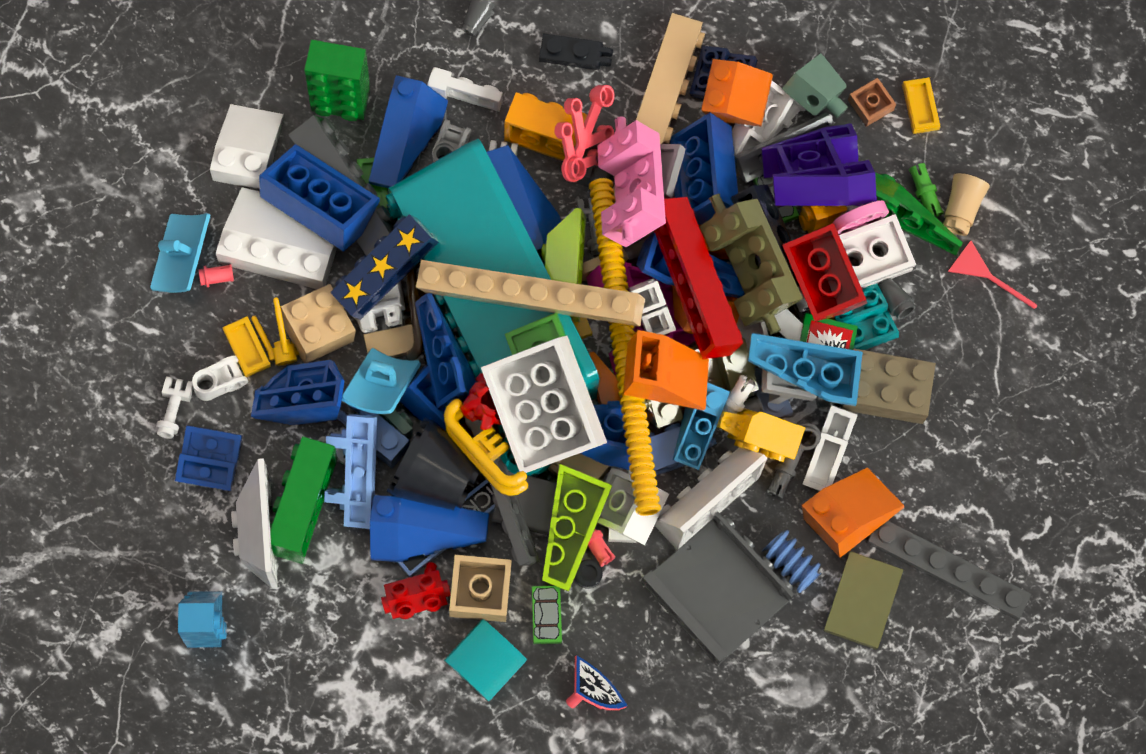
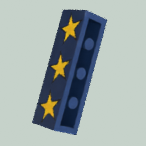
(384, 266)

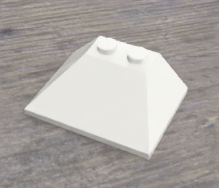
(254, 525)

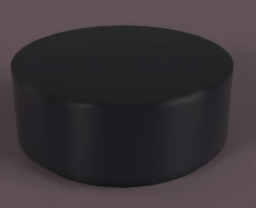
(589, 574)

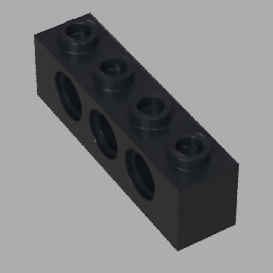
(773, 216)

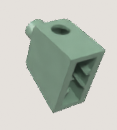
(817, 87)

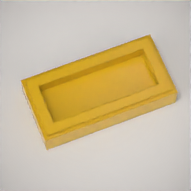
(921, 105)
(246, 346)

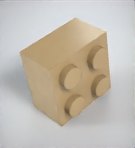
(317, 324)
(480, 588)

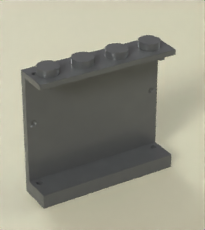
(718, 588)

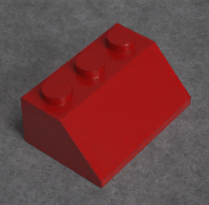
(825, 273)

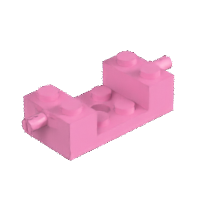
(636, 164)

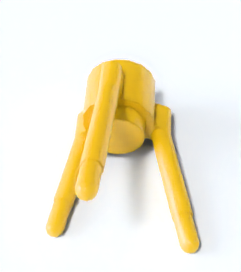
(284, 350)

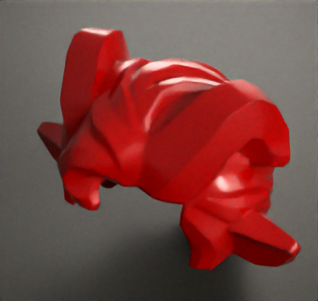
(480, 405)

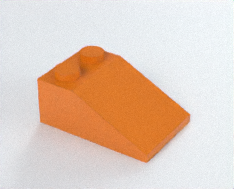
(850, 510)

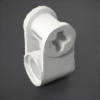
(220, 377)

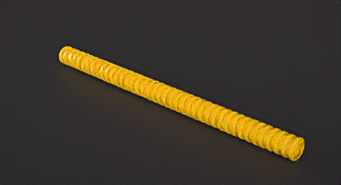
(632, 407)

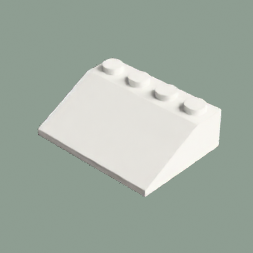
(273, 244)
(543, 404)
(712, 494)

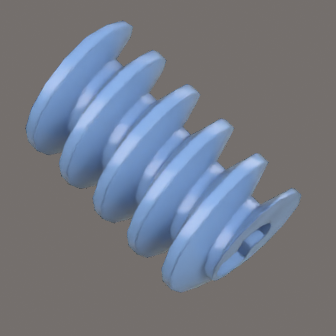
(792, 561)

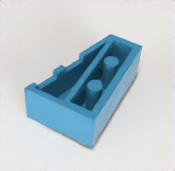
(201, 619)

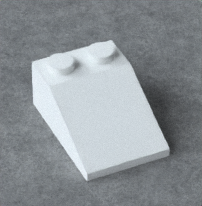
(245, 146)

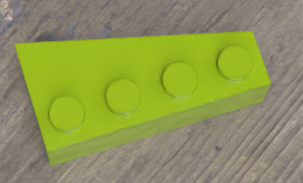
(574, 517)

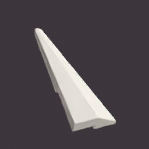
(778, 115)

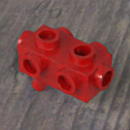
(416, 594)

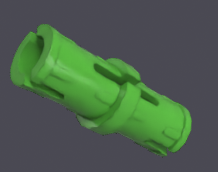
(926, 189)

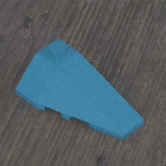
(817, 368)

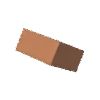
(871, 102)

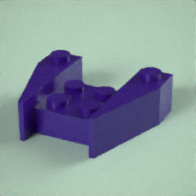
(820, 169)

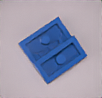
(208, 458)

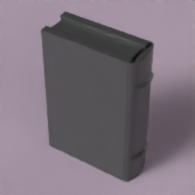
(536, 505)

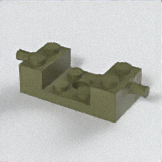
(743, 234)
(722, 372)

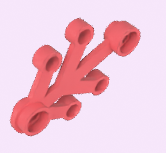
(574, 164)

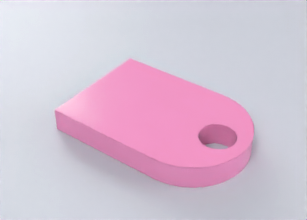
(861, 216)

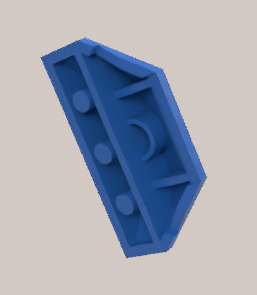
(301, 394)

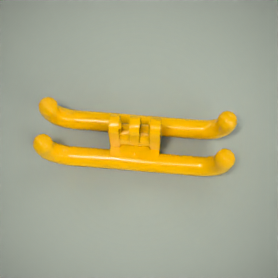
(483, 452)

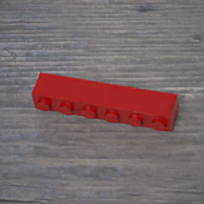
(697, 281)

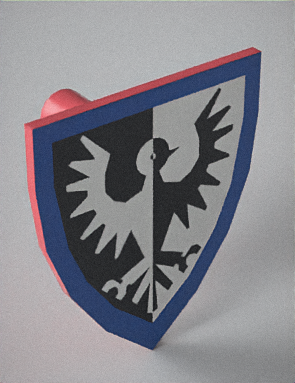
(594, 688)

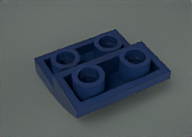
(704, 66)

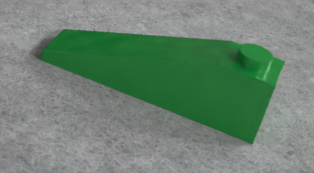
(913, 215)

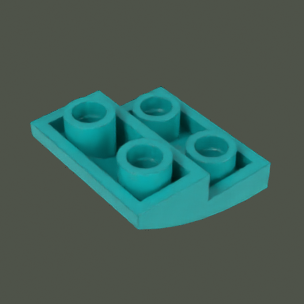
(872, 319)
(485, 660)

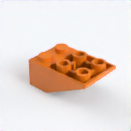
(665, 371)

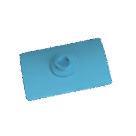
(179, 253)
(379, 383)

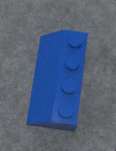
(706, 165)
(318, 197)

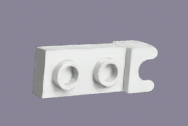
(464, 90)

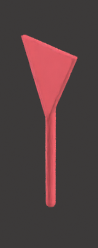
(972, 264)

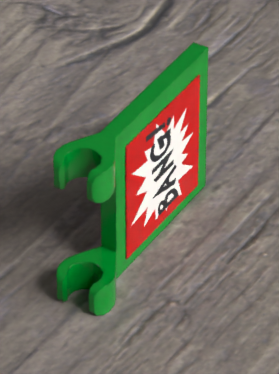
(829, 332)

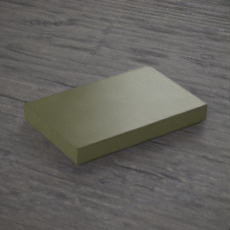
(863, 600)

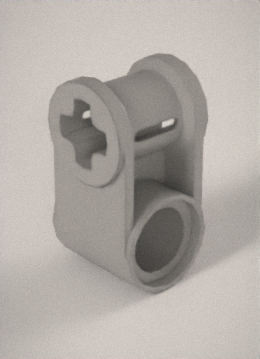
(450, 139)

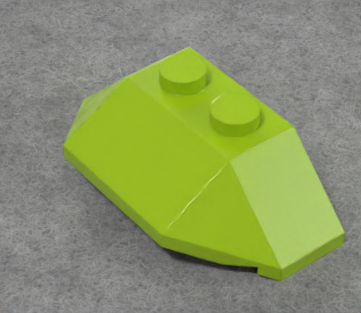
(565, 250)

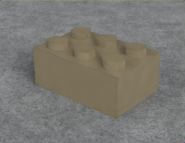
(894, 387)

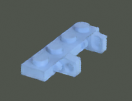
(360, 469)

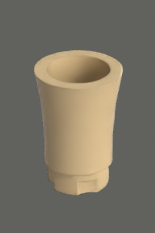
(964, 203)

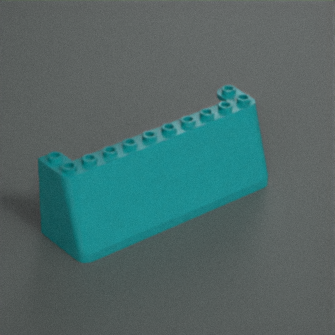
(480, 229)

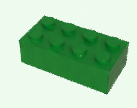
(337, 80)
(302, 498)

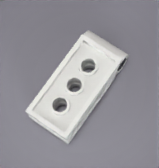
(882, 234)

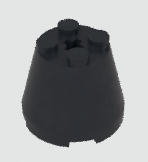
(434, 470)

